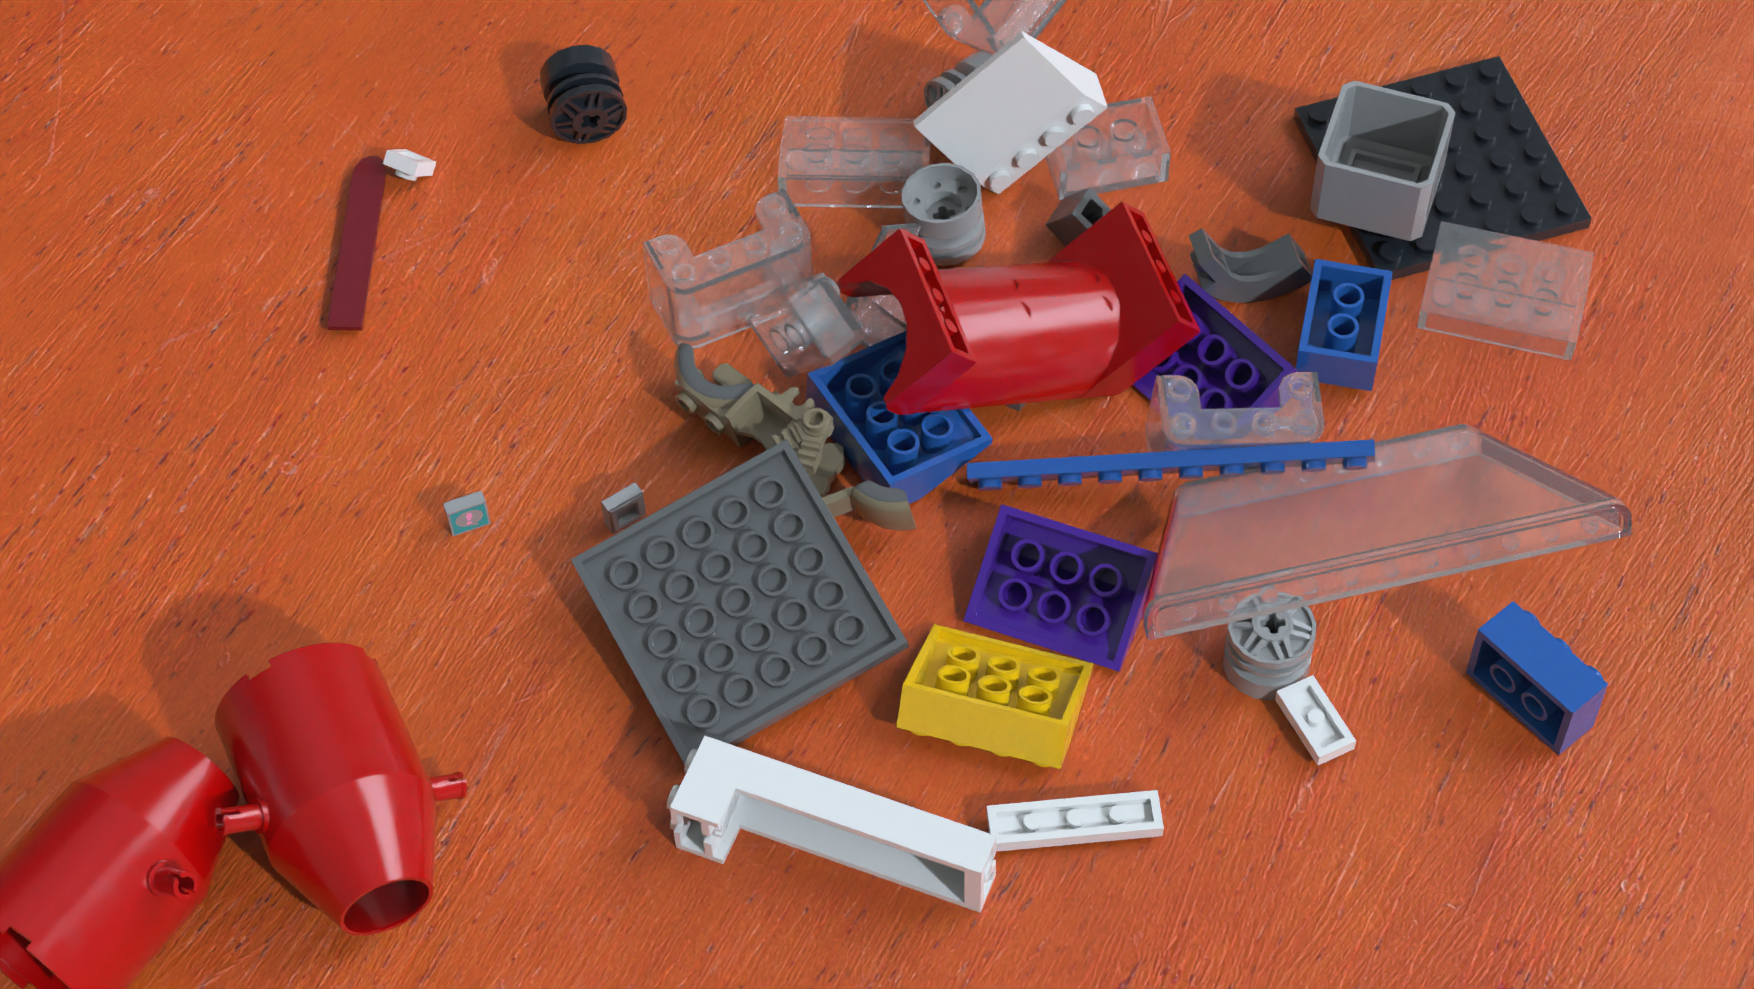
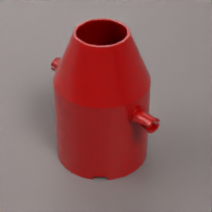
(334, 785)
(112, 870)

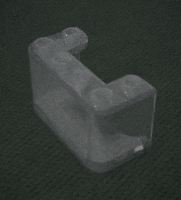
(708, 293)

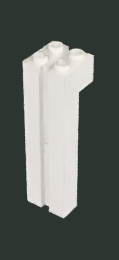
(747, 791)

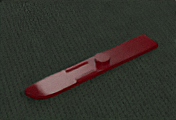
(358, 245)

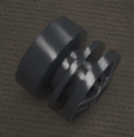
(583, 94)

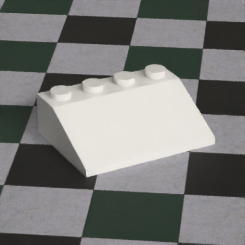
(1012, 111)

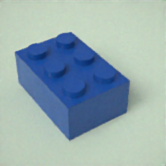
(1344, 323)
(1536, 677)

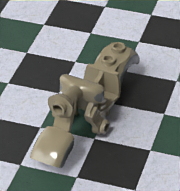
(755, 413)

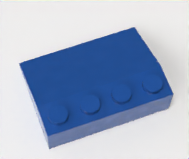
(885, 447)

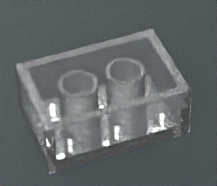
(1113, 151)
(806, 325)

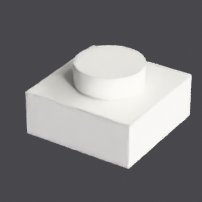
(409, 164)

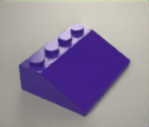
(1223, 360)
(1061, 588)

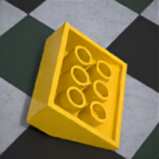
(994, 696)

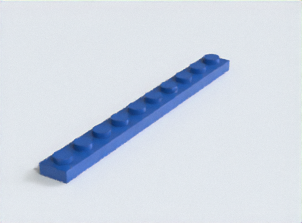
(1188, 463)

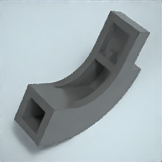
(1249, 274)

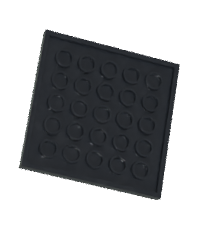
(1495, 170)

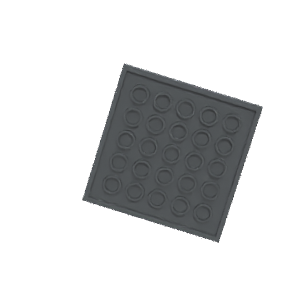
(739, 602)

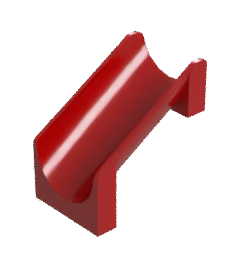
(1029, 330)

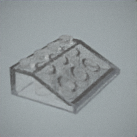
(849, 160)
(1506, 290)

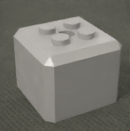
(1381, 160)

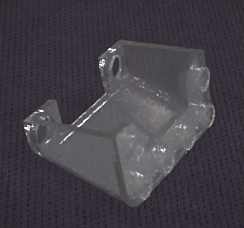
(1180, 424)

